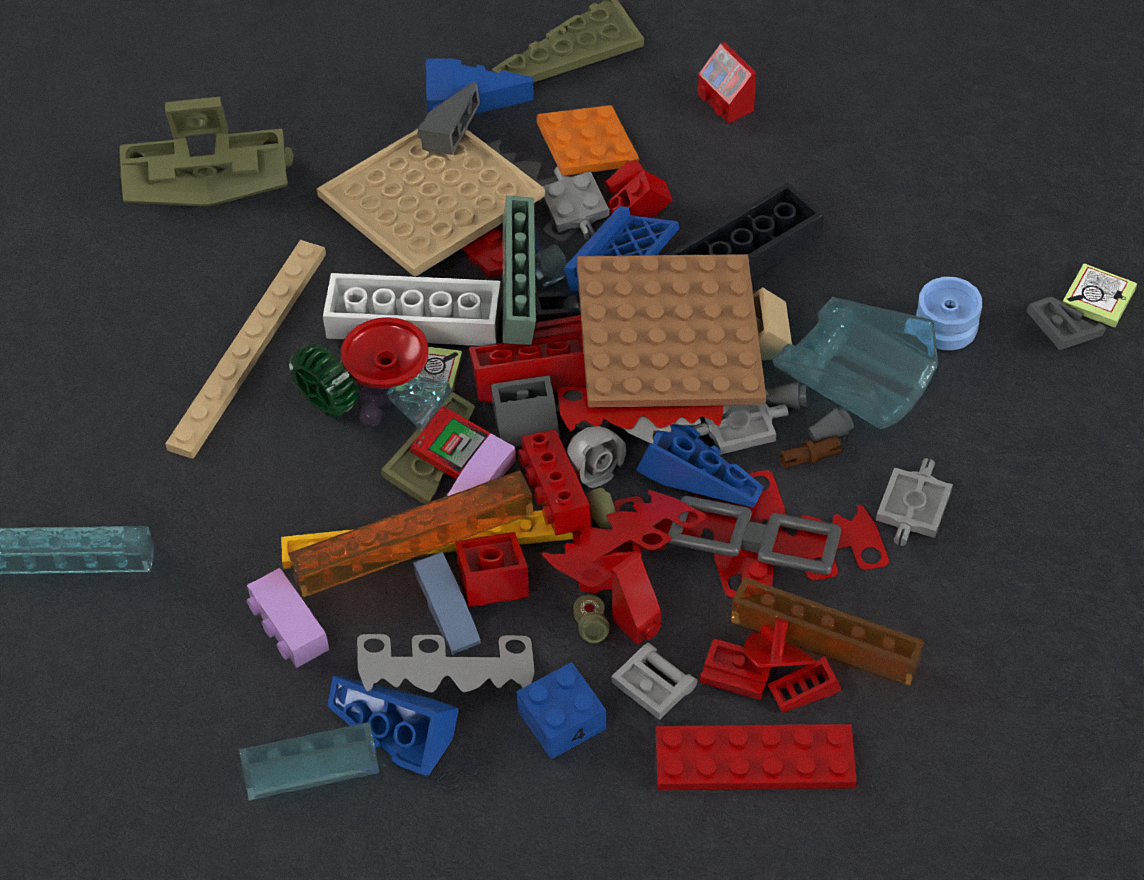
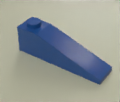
(495, 89)

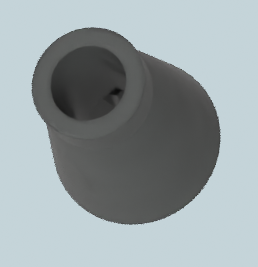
(792, 394)
(834, 423)

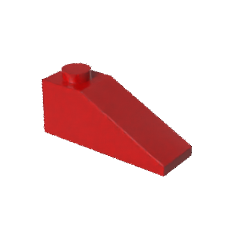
(634, 601)

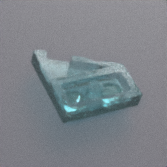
(419, 399)

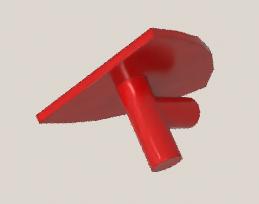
(772, 650)

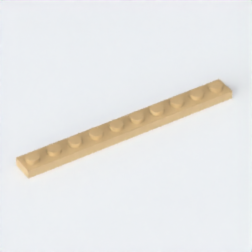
(245, 350)

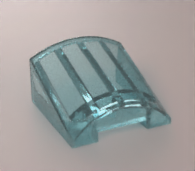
(865, 359)

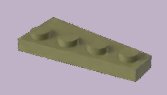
(414, 474)

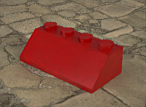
(553, 356)

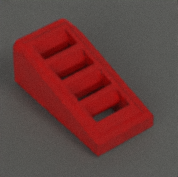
(808, 696)

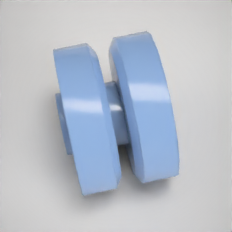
(954, 309)

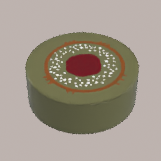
(587, 604)

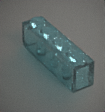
(309, 761)

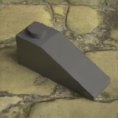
(449, 121)

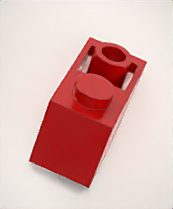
(644, 196)

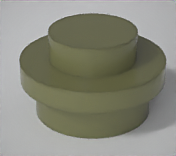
(593, 627)

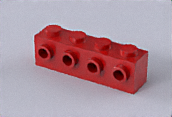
(554, 482)

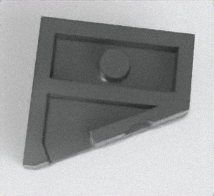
(1063, 324)

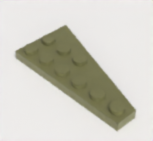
(578, 42)

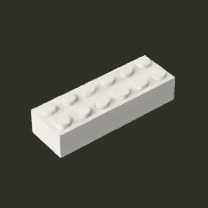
(440, 307)

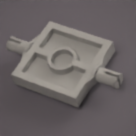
(575, 202)
(743, 427)
(914, 502)

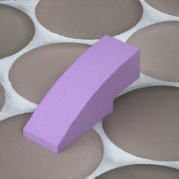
(487, 463)

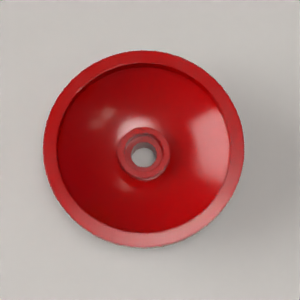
(384, 352)

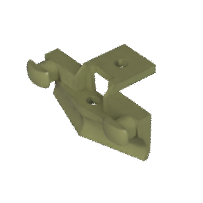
(240, 168)

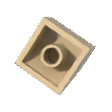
(771, 323)

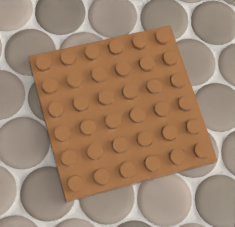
(669, 331)

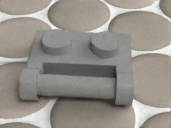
(648, 687)

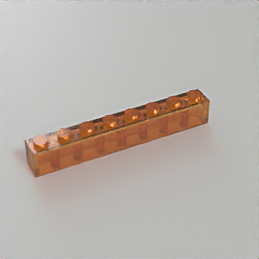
(411, 533)

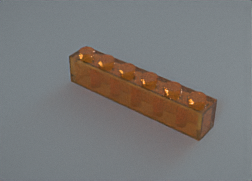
(829, 631)

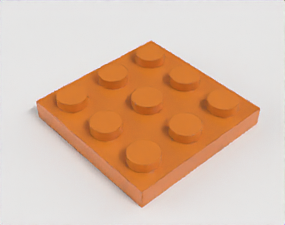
(586, 139)

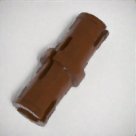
(810, 452)

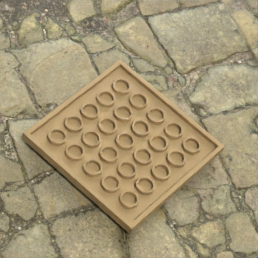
(427, 202)

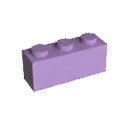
(287, 618)

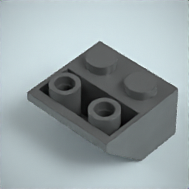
(524, 408)

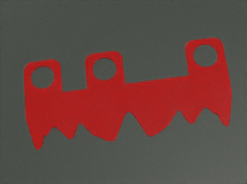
(626, 417)
(767, 504)
(625, 527)
(858, 534)

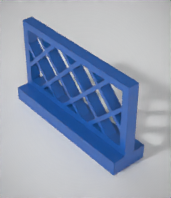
(619, 229)

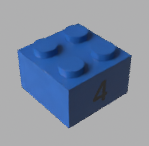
(561, 710)

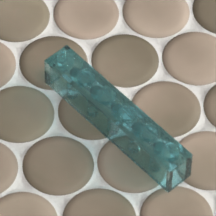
(75, 549)

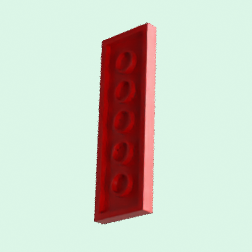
(755, 757)

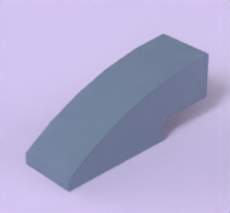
(446, 603)

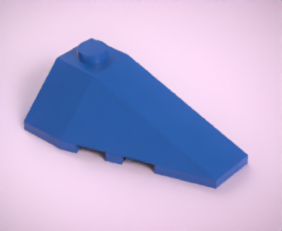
(688, 464)
(402, 723)

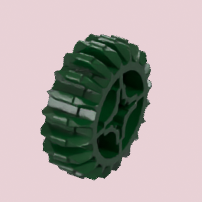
(323, 380)

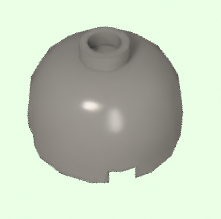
(595, 455)

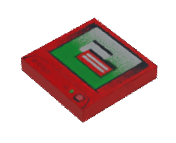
(449, 442)

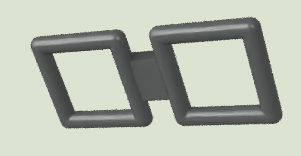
(758, 536)

